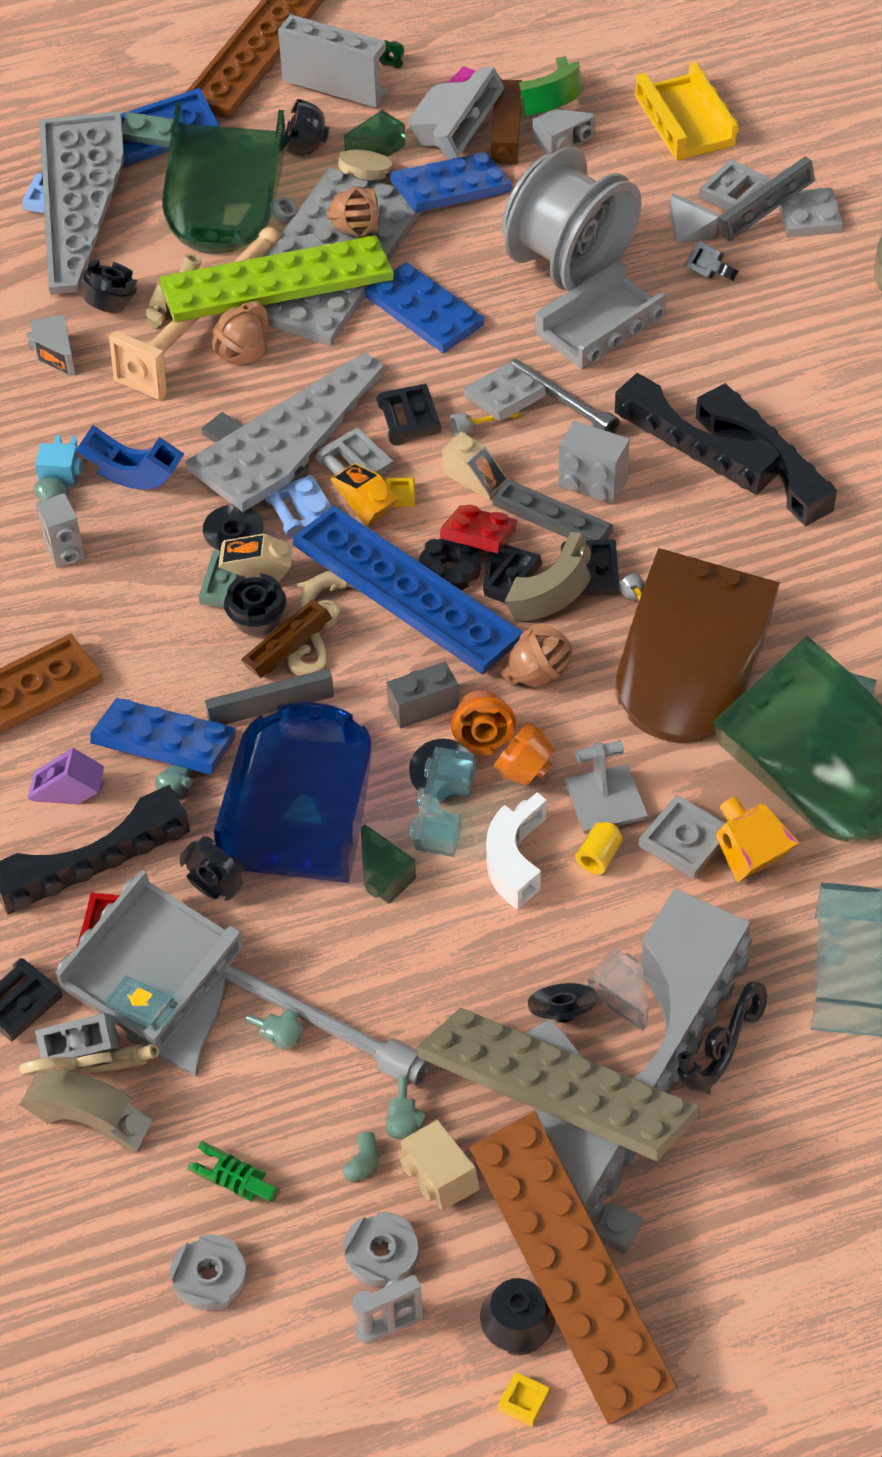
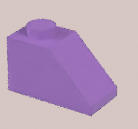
(67, 779)

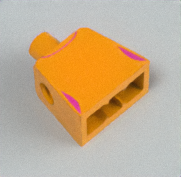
(752, 838)

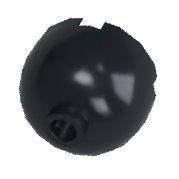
(305, 128)

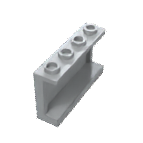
(331, 60)
(598, 315)

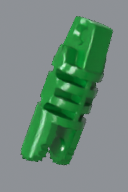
(234, 1175)

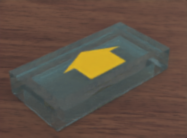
(141, 1003)

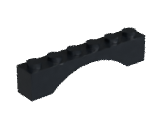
(729, 416)
(741, 461)
(151, 823)

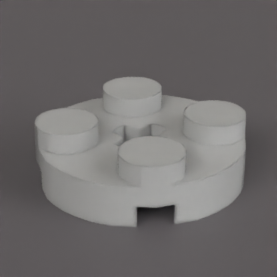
(373, 1231)
(214, 1292)

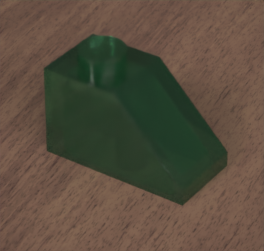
(377, 134)
(385, 866)

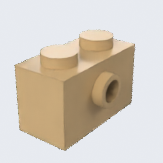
(439, 1165)

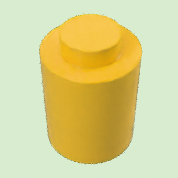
(599, 847)

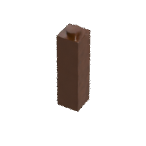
(506, 124)

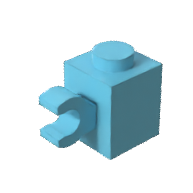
(59, 461)

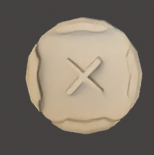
(365, 164)

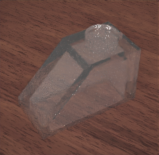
(621, 987)

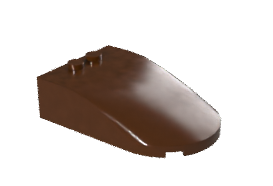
(691, 645)

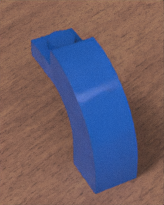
(130, 466)

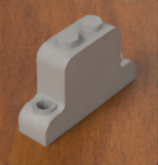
(455, 111)

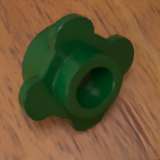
(398, 51)

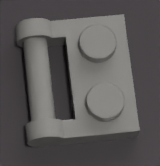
(728, 182)
(355, 448)
(399, 1305)

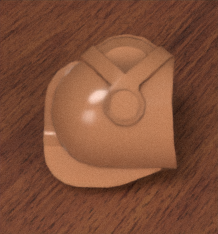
(355, 212)
(241, 334)
(532, 661)

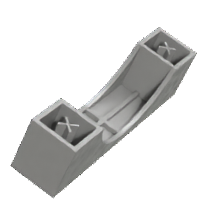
(689, 968)

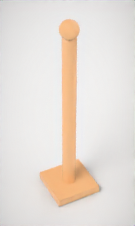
(142, 364)

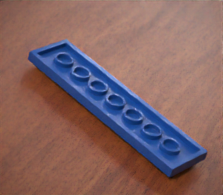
(408, 589)

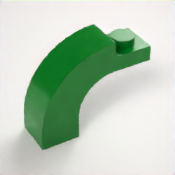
(552, 90)

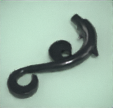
(722, 1041)

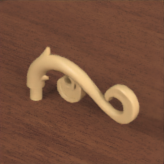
(311, 590)
(100, 1062)

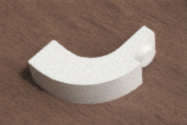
(508, 870)

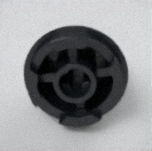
(108, 286)
(255, 604)
(517, 1317)

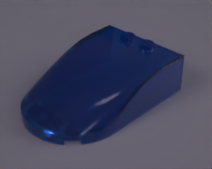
(297, 793)

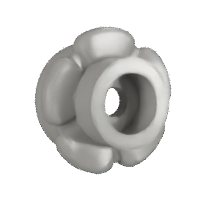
(283, 209)

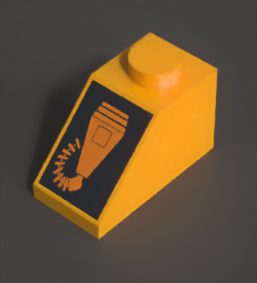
(365, 493)

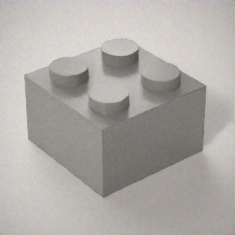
(593, 462)

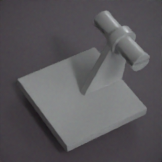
(605, 793)

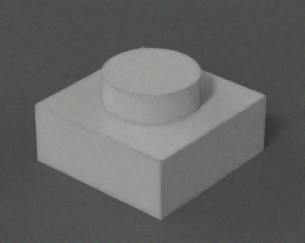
(619, 1227)

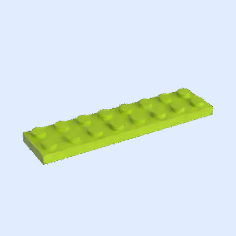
(276, 278)

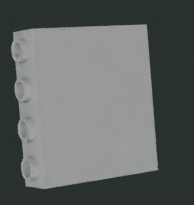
(156, 943)

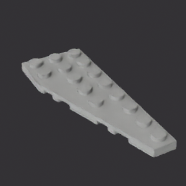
(79, 176)
(274, 445)

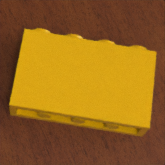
(687, 113)

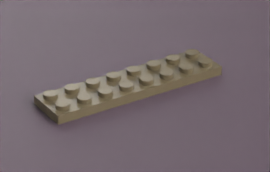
(559, 1083)

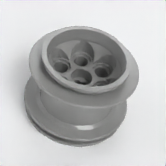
(570, 217)

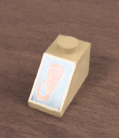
(472, 466)
(256, 555)

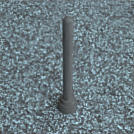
(601, 420)

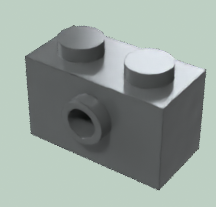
(422, 694)

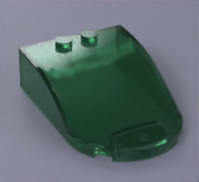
(221, 183)
(812, 742)

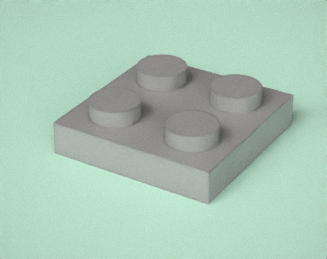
(811, 213)
(504, 392)
(683, 837)

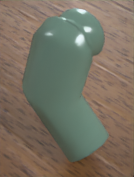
(364, 1162)

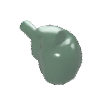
(49, 488)
(177, 777)
(281, 1030)
(401, 1115)

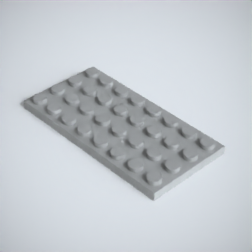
(326, 314)

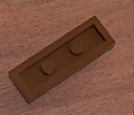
(286, 638)

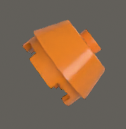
(483, 722)
(526, 756)

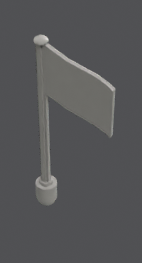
(186, 1044)

